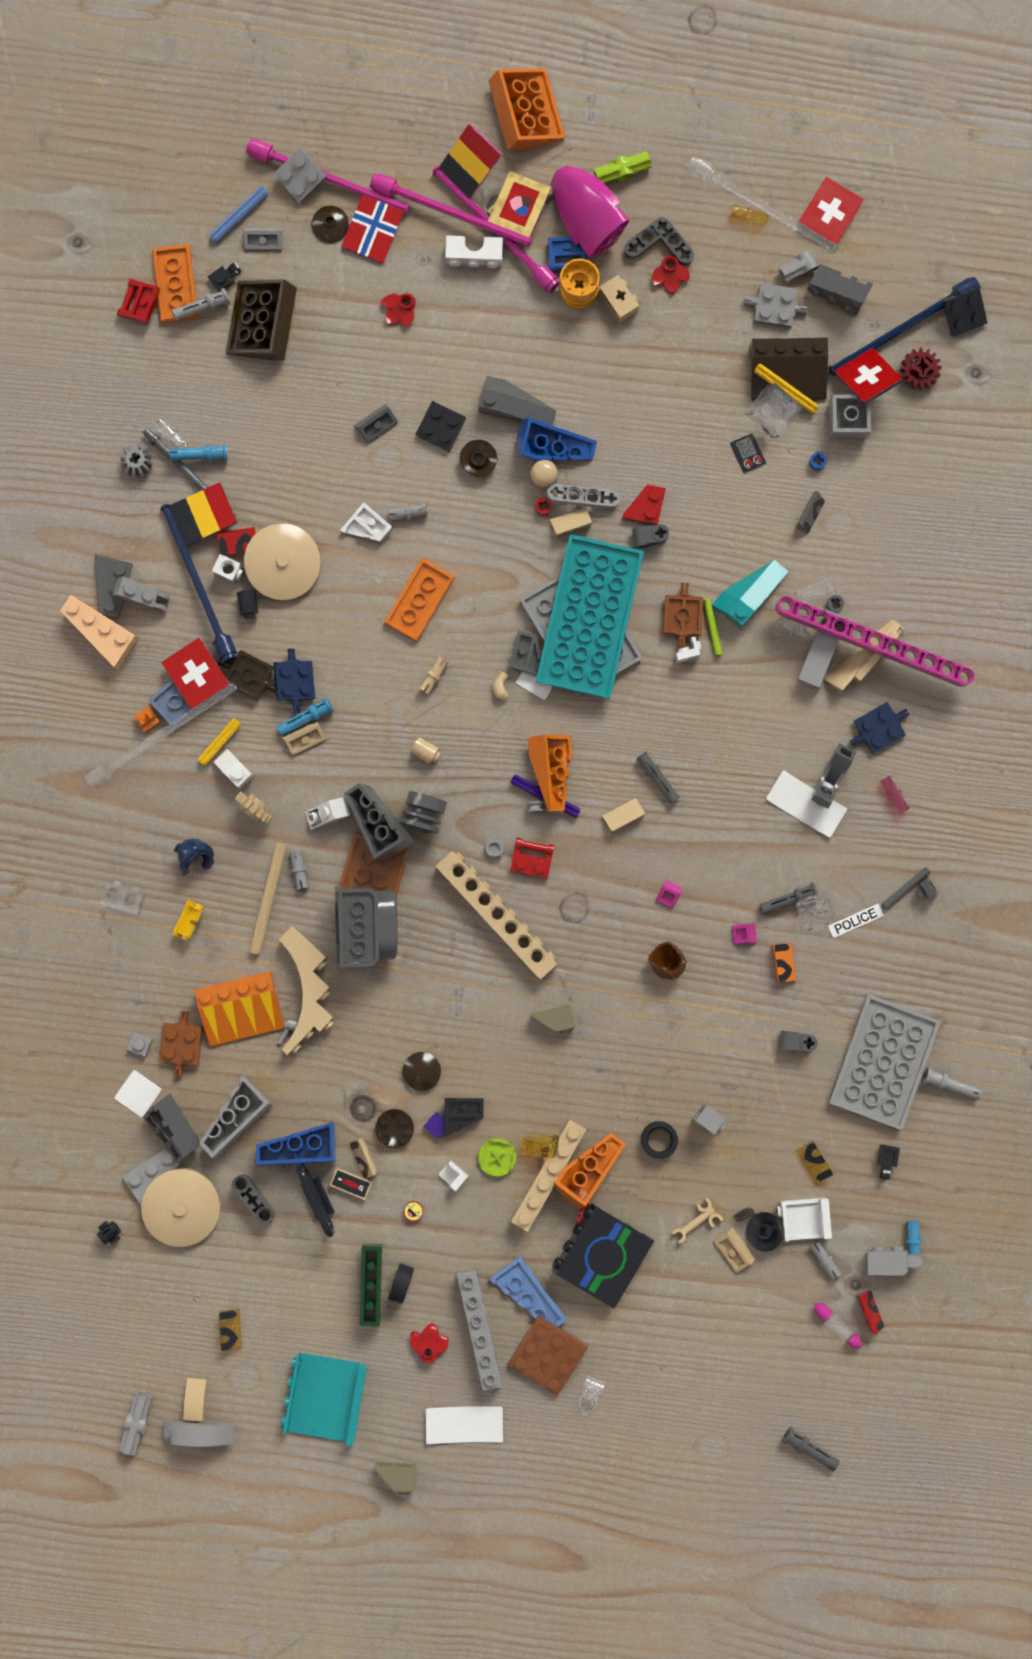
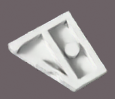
(367, 524)

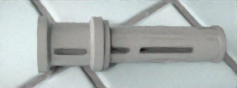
(209, 302)
(943, 1082)

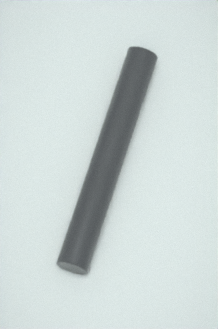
(905, 888)

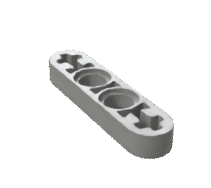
(582, 500)

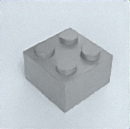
(849, 417)

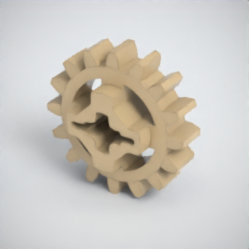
(254, 807)

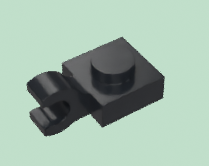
(223, 278)
(887, 1157)

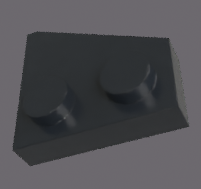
(461, 1113)

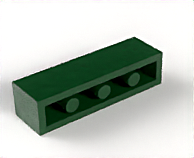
(371, 1285)

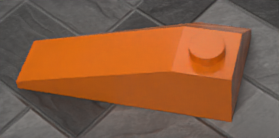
(550, 763)
(585, 1173)

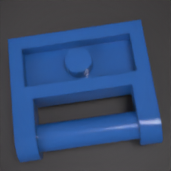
(563, 248)

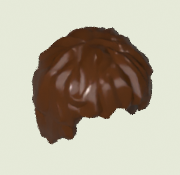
(667, 961)

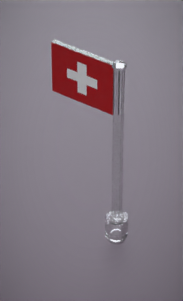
(821, 222)
(201, 686)

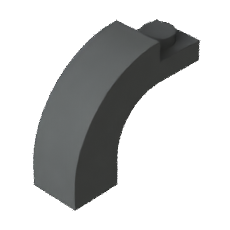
(832, 775)

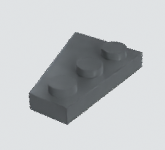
(107, 573)

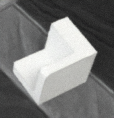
(453, 1175)

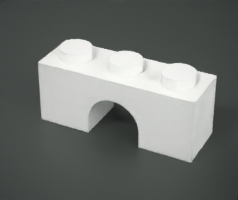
(488, 255)

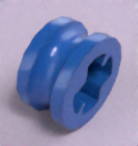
(813, 465)

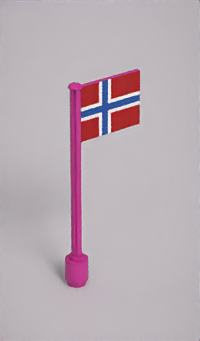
(374, 218)

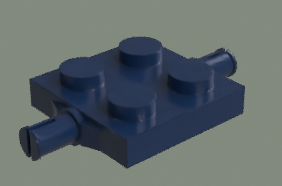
(294, 681)
(879, 727)

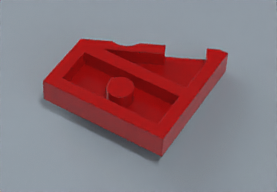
(646, 506)

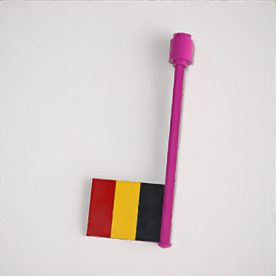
(464, 173)

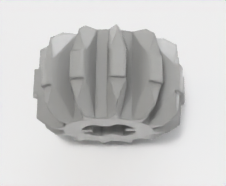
(143, 459)

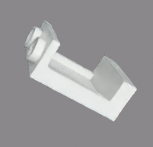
(805, 1219)

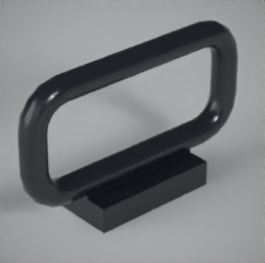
(317, 1199)

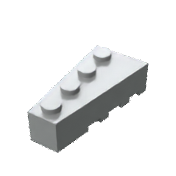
(238, 1114)

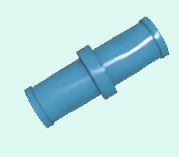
(913, 1237)

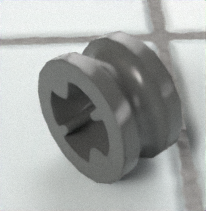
(840, 604)

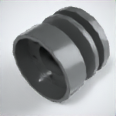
(423, 812)

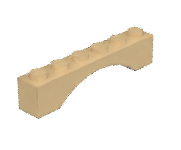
(543, 1183)

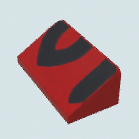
(235, 541)
(870, 1311)

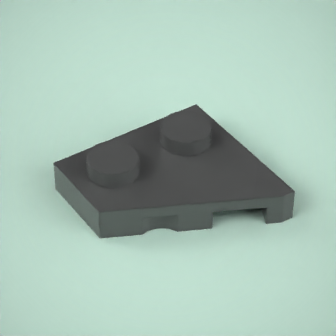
(525, 653)

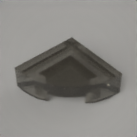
(744, 1214)

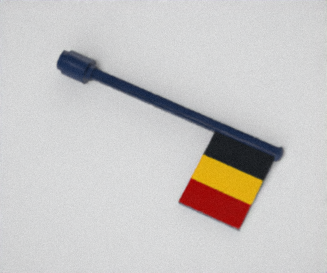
(191, 522)

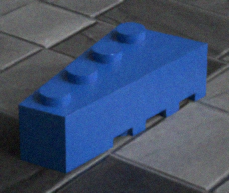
(303, 1147)

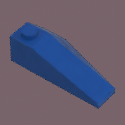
(547, 442)

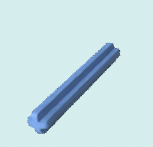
(237, 215)

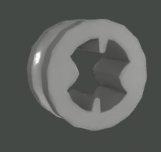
(536, 806)

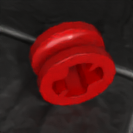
(545, 512)

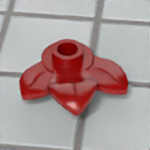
(670, 277)
(397, 311)
(429, 1340)

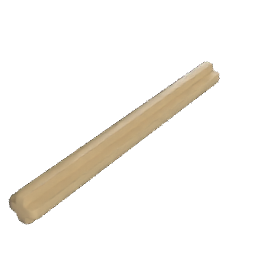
(268, 897)

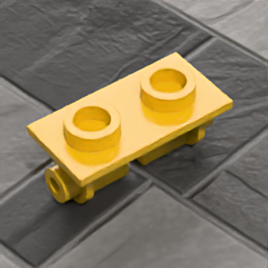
(187, 920)

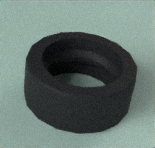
(659, 1154)
(401, 1283)

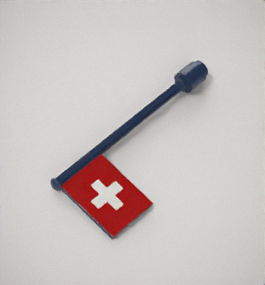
(867, 371)

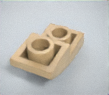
(195, 1400)

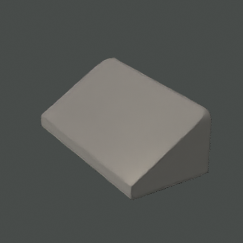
(262, 238)

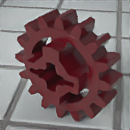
(912, 371)

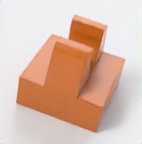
(147, 719)

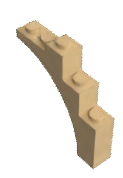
(313, 1014)

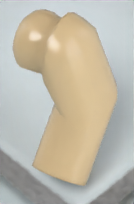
(498, 686)

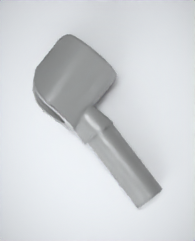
(290, 1025)

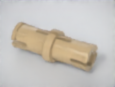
(433, 675)

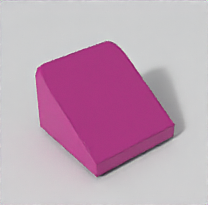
(669, 894)
(744, 933)

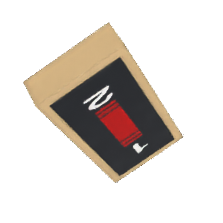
(350, 1183)

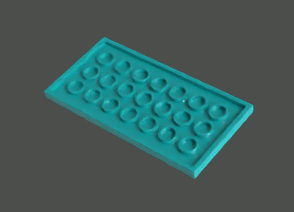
(589, 616)

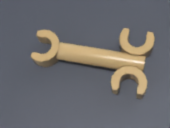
(708, 1213)

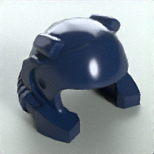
(191, 850)

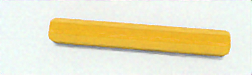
(800, 398)

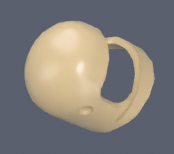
(543, 474)

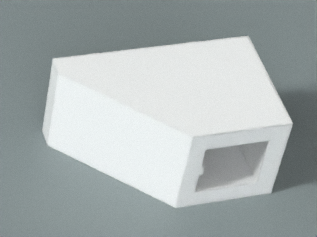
(327, 813)

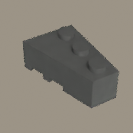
(838, 289)
(172, 1128)

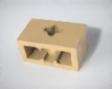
(619, 308)

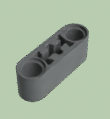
(251, 1206)

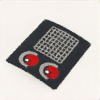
(748, 453)

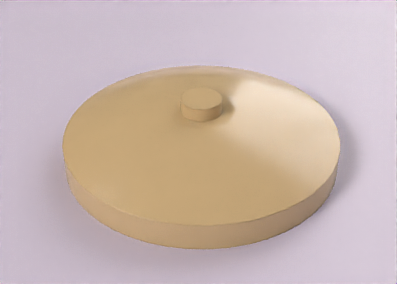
(282, 562)
(180, 1207)

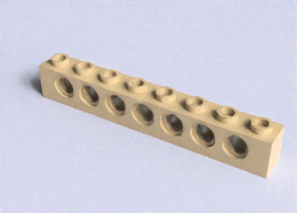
(446, 868)

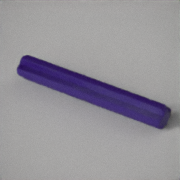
(536, 791)

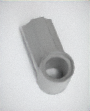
(803, 264)

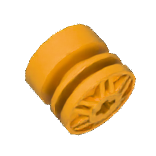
(579, 274)

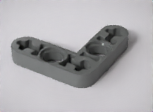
(658, 235)

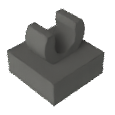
(927, 889)

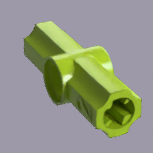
(623, 168)

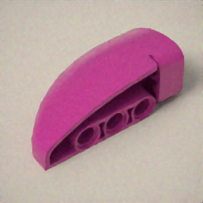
(588, 210)

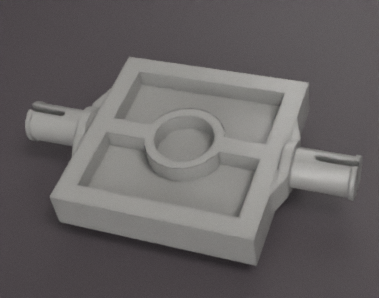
(776, 305)

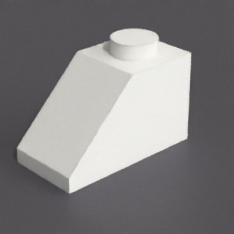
(233, 769)

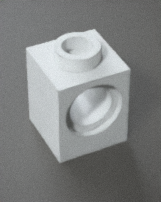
(220, 565)

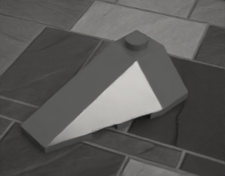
(509, 402)

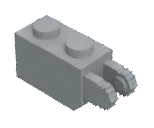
(139, 593)
(891, 1261)

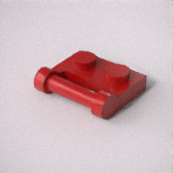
(143, 303)
(531, 864)

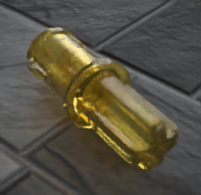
(749, 214)

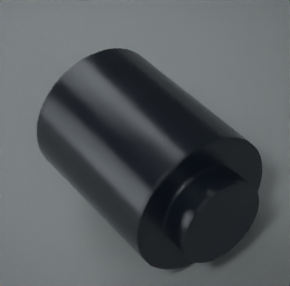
(247, 603)

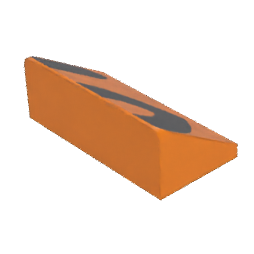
(784, 962)

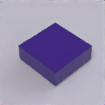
(435, 1125)

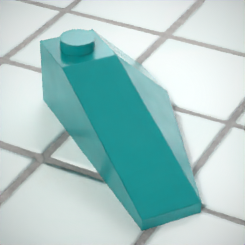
(746, 596)

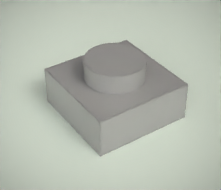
(139, 1044)

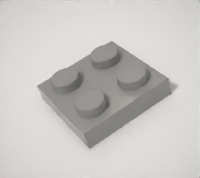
(300, 175)

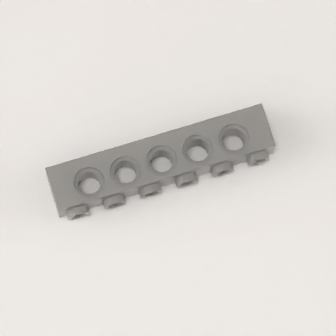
(479, 1329)

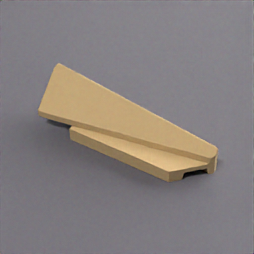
(860, 661)

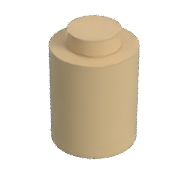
(425, 751)

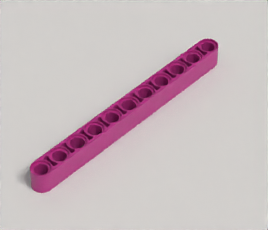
(884, 641)

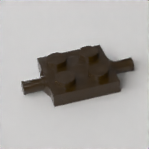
(249, 675)

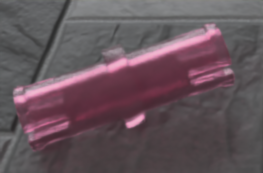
(894, 795)

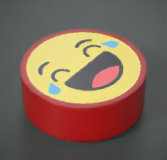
(413, 1211)

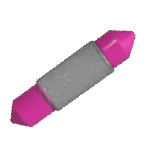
(837, 1325)

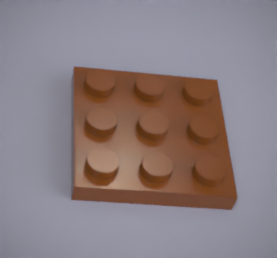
(364, 870)
(548, 1355)

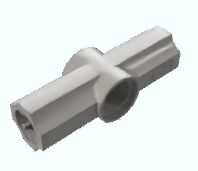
(135, 1423)

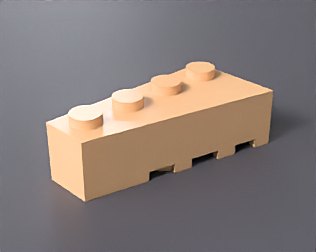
(104, 634)

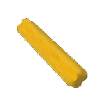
(219, 742)

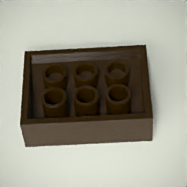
(261, 319)
(795, 360)

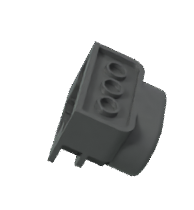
(365, 926)

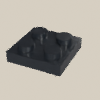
(965, 311)
(440, 426)

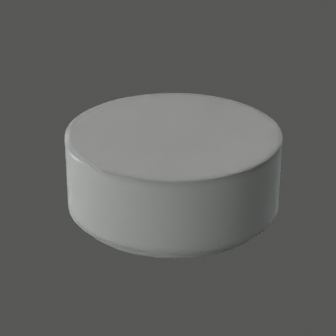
(494, 848)

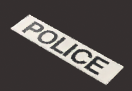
(856, 920)

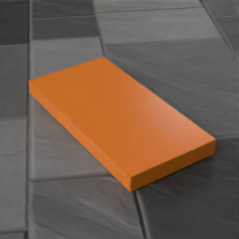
(175, 279)
(419, 600)

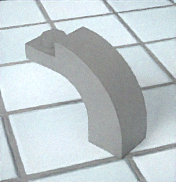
(198, 1434)

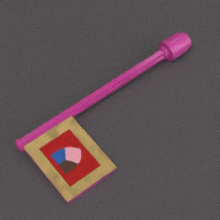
(511, 217)

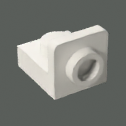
(687, 654)

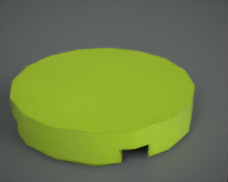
(497, 1157)

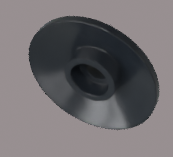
(756, 1231)

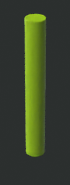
(712, 627)

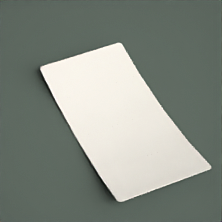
(795, 798)
(464, 1424)

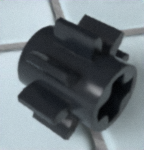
(109, 1232)

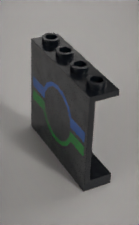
(602, 1255)

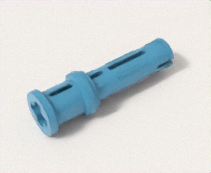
(208, 453)
(313, 713)

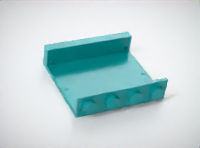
(324, 1397)

